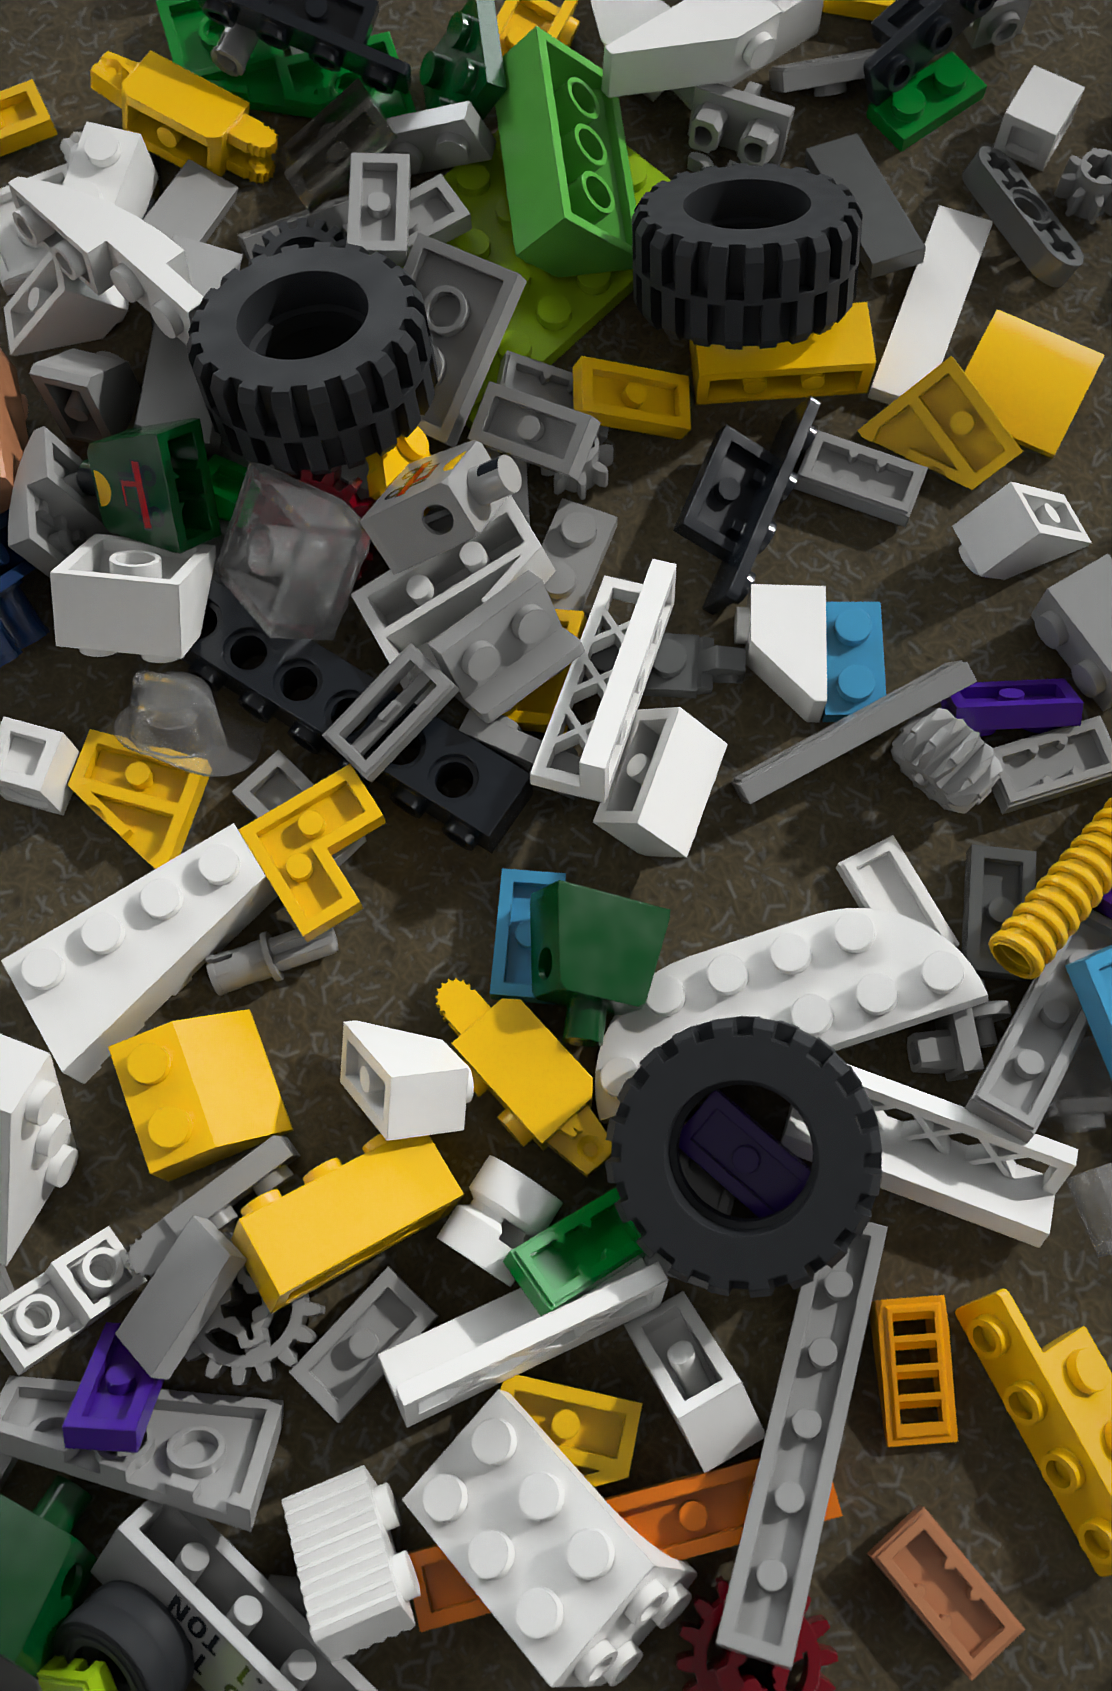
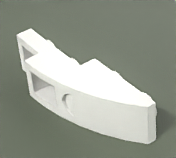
(108, 249)

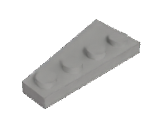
(196, 1454)

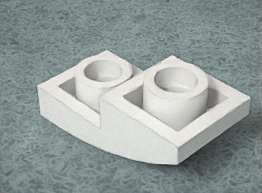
(65, 1299)

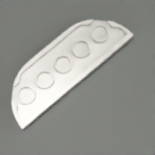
(831, 974)

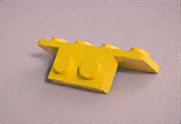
(1060, 1408)

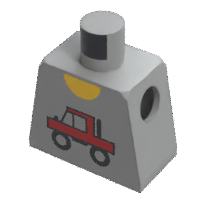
(459, 489)

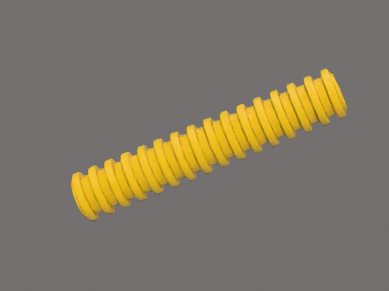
(1058, 902)

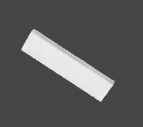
(931, 303)

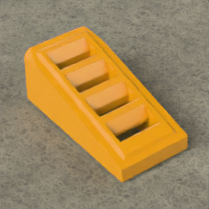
(937, 1339)

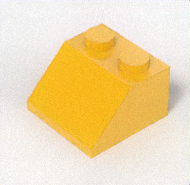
(199, 1091)

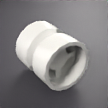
(500, 1217)

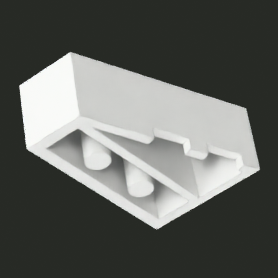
(447, 587)
(34, 1140)

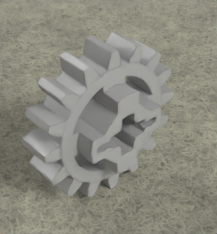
(254, 1337)

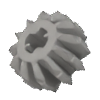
(946, 759)

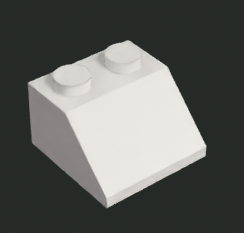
(131, 598)

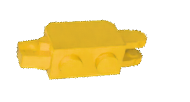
(186, 116)
(528, 1073)

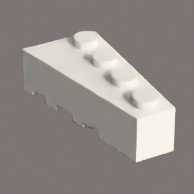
(136, 949)

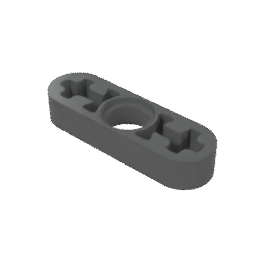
(1022, 216)

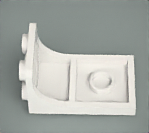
(547, 1549)

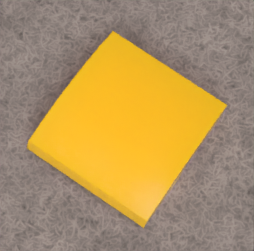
(1032, 380)

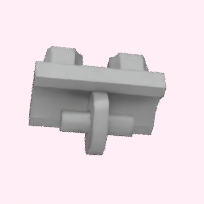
(739, 122)
(957, 1041)

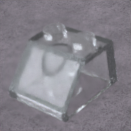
(291, 555)

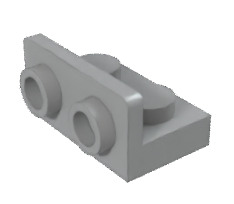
(505, 648)

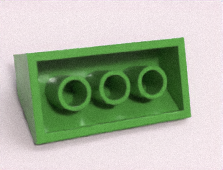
(564, 161)

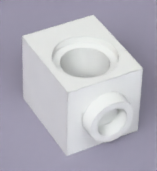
(1038, 117)
(36, 765)

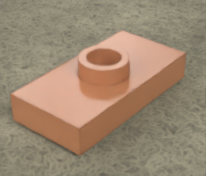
(946, 1592)

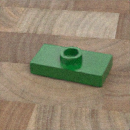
(574, 1254)

